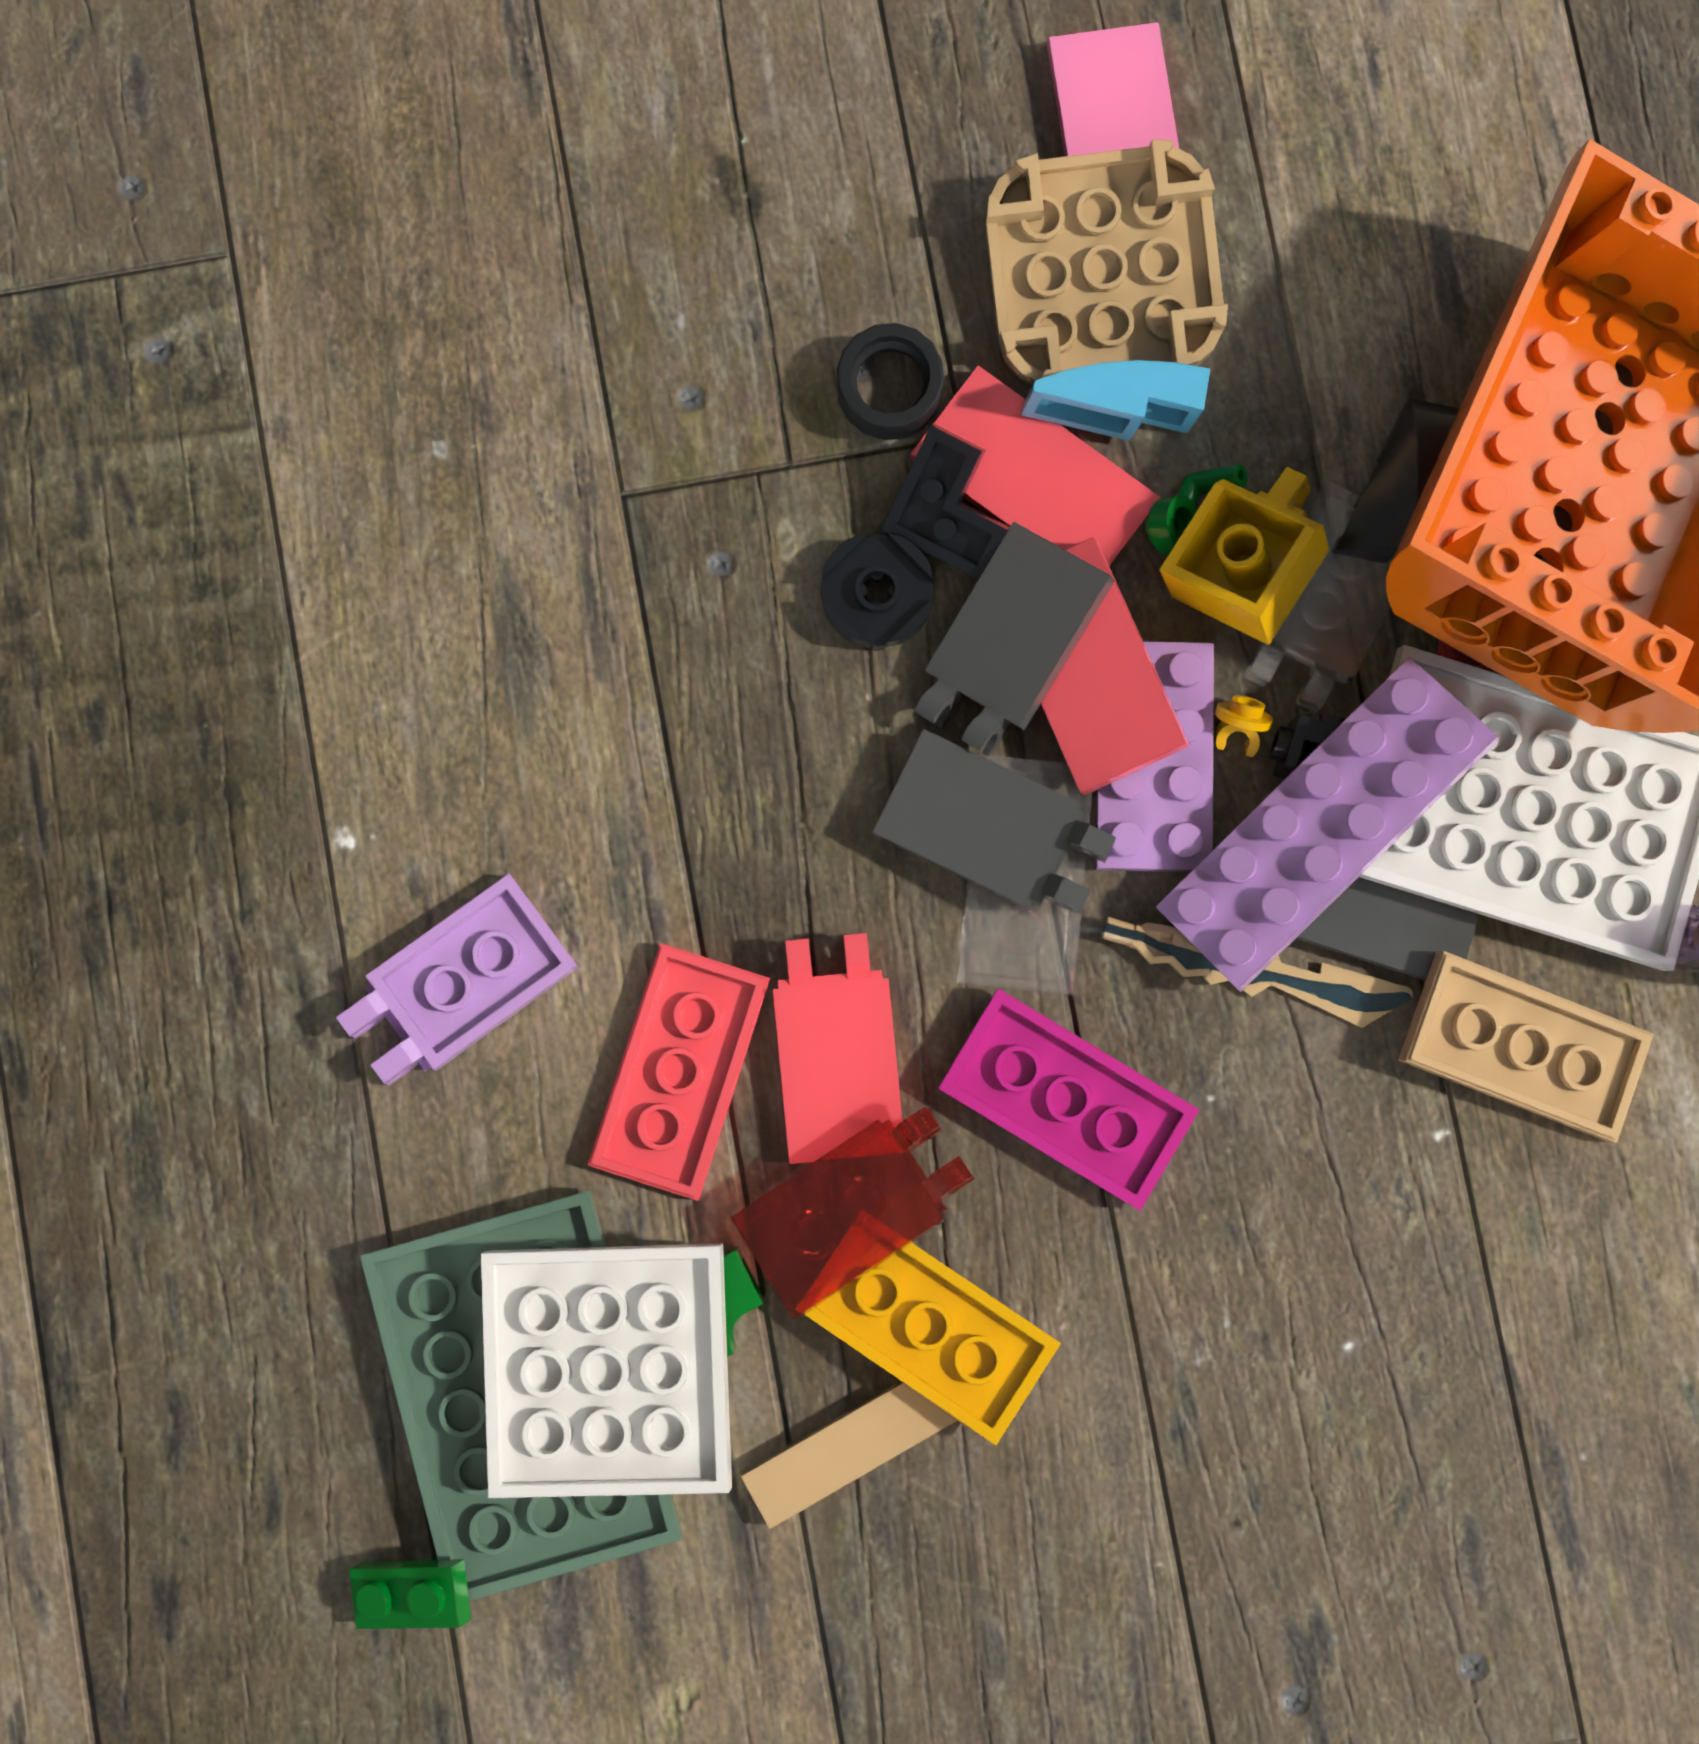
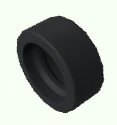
(886, 339)

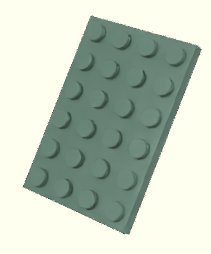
(433, 1343)

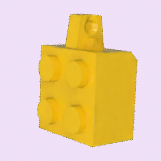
(1248, 555)

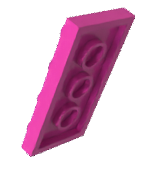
(1068, 1099)

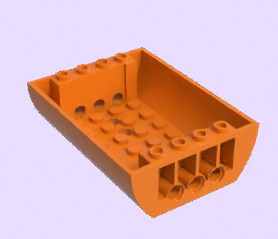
(1618, 607)

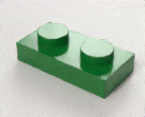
(410, 1594)

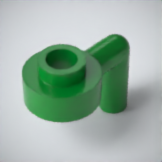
(1173, 514)

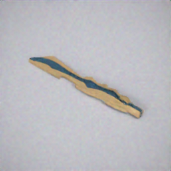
(1334, 989)

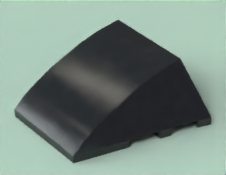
(1397, 482)

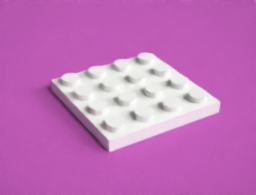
(606, 1371)

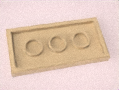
(1526, 1046)

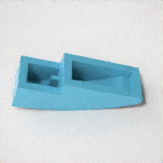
(1121, 396)

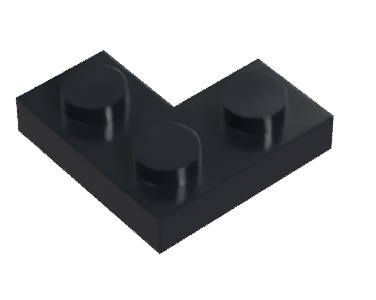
(931, 506)

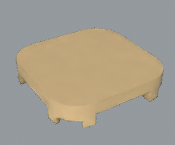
(1104, 260)

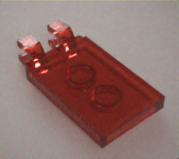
(849, 1211)

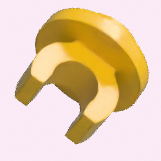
(1245, 716)

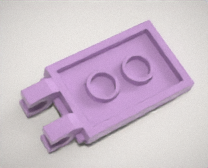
(460, 980)

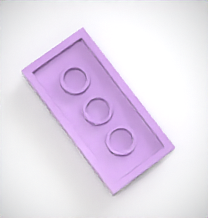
(1167, 807)

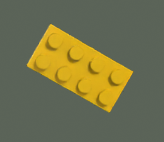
(941, 1338)

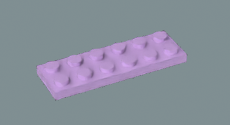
(1327, 823)

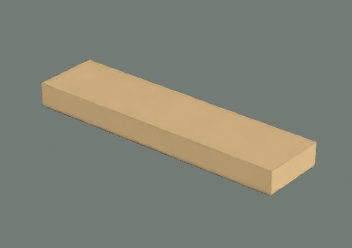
(842, 1451)

